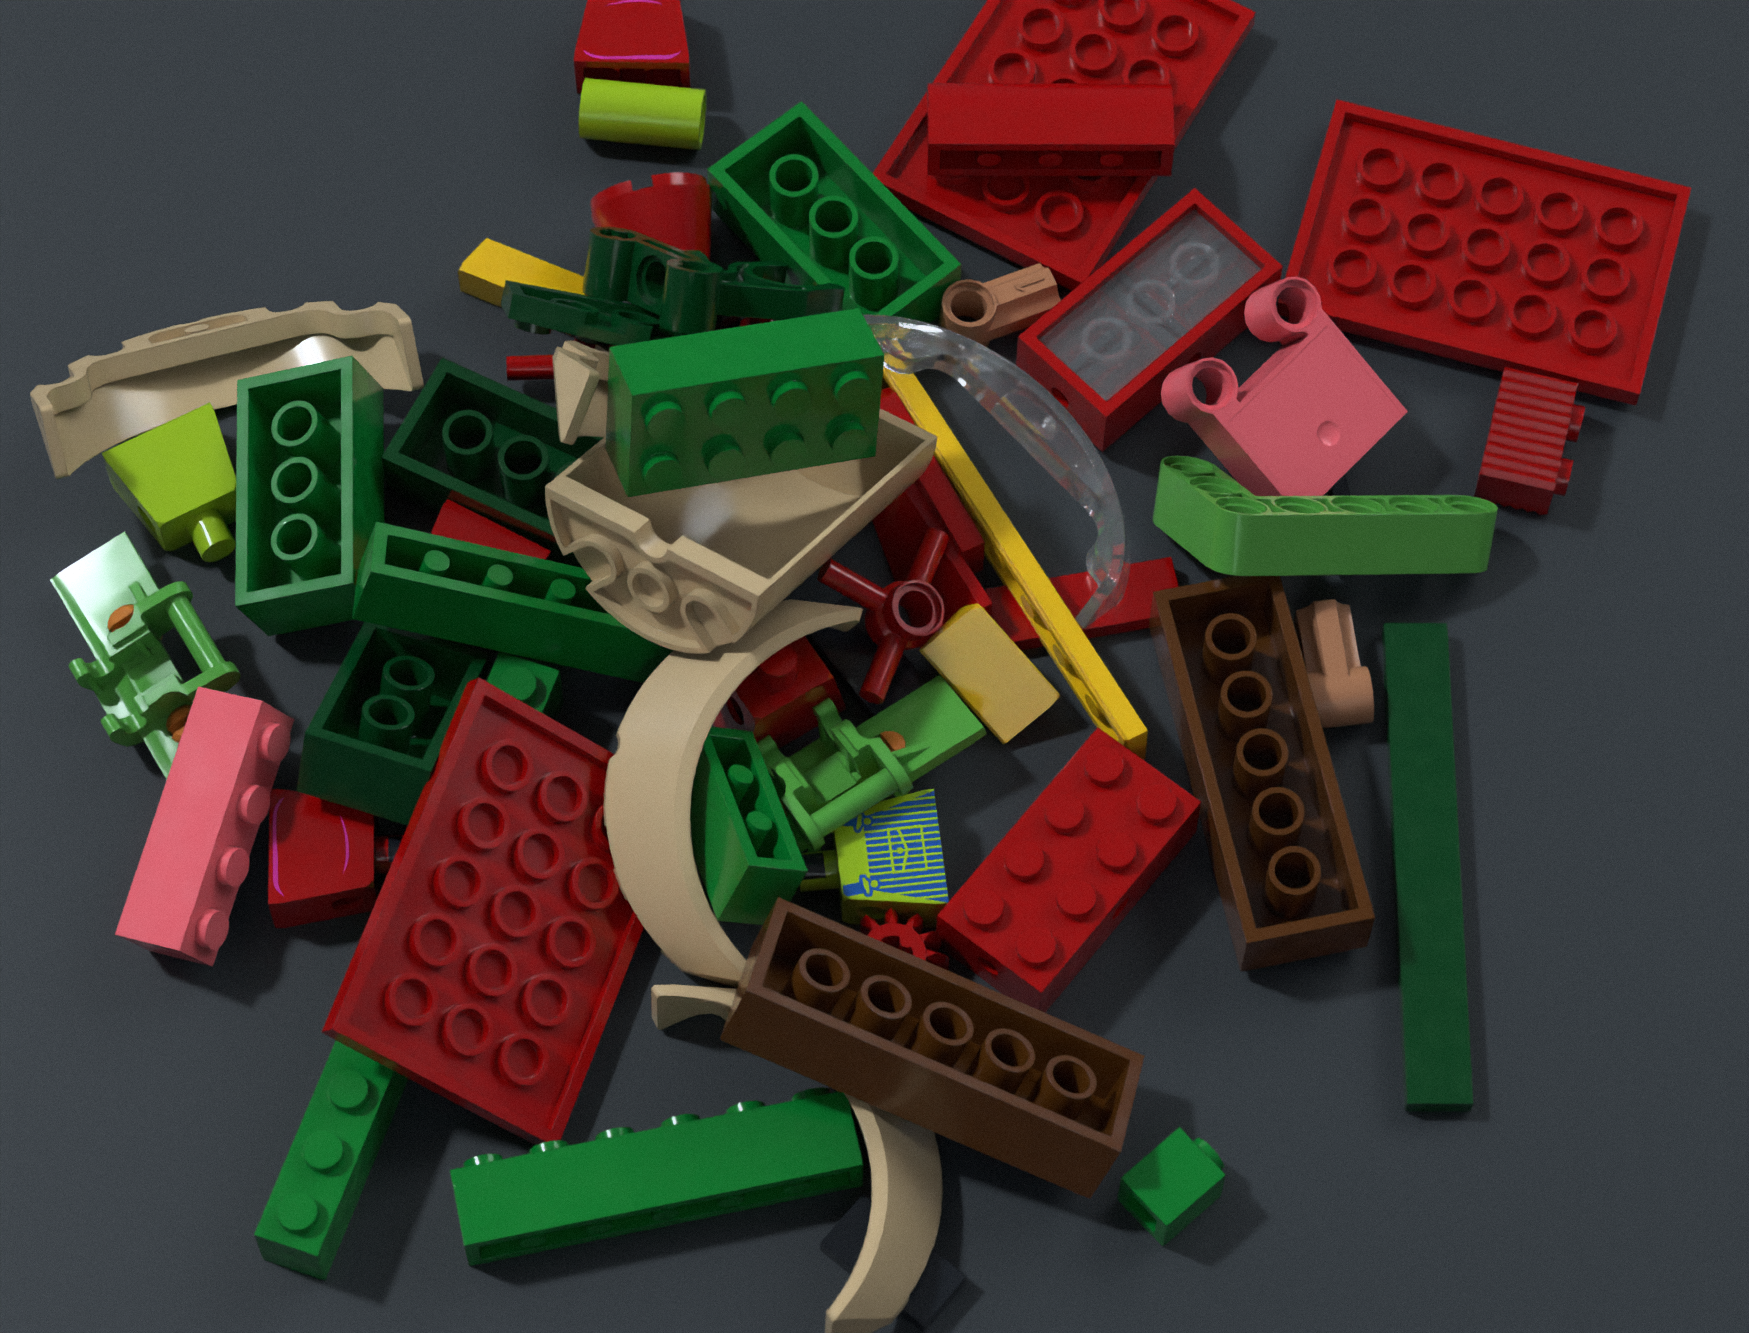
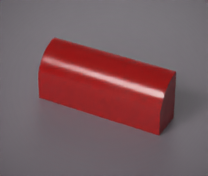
(1050, 129)

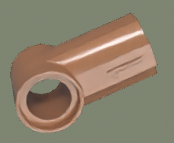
(999, 304)
(1333, 664)

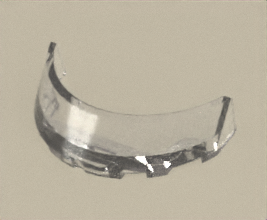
(1037, 424)

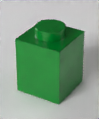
(1172, 1185)

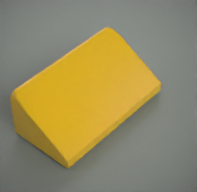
(493, 263)
(989, 672)

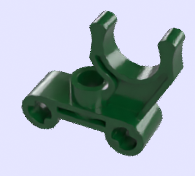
(690, 288)

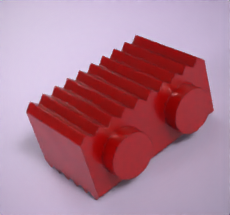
(1527, 441)

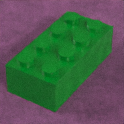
(821, 211)
(743, 401)
(306, 491)

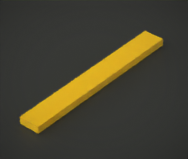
(1024, 576)

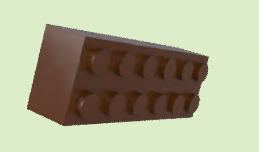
(1260, 771)
(934, 1048)

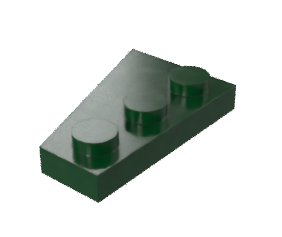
(586, 317)

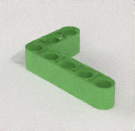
(1318, 534)

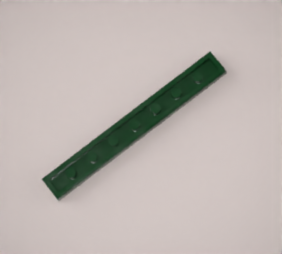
(1426, 869)

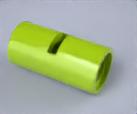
(642, 113)

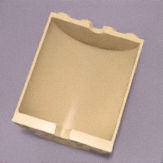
(721, 555)

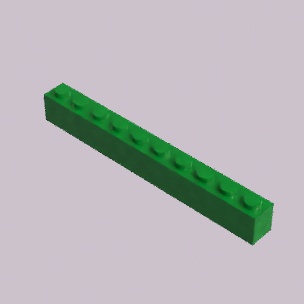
(357, 1095)

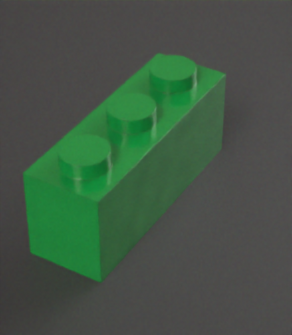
(741, 830)

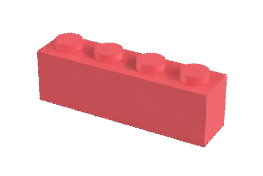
(205, 826)

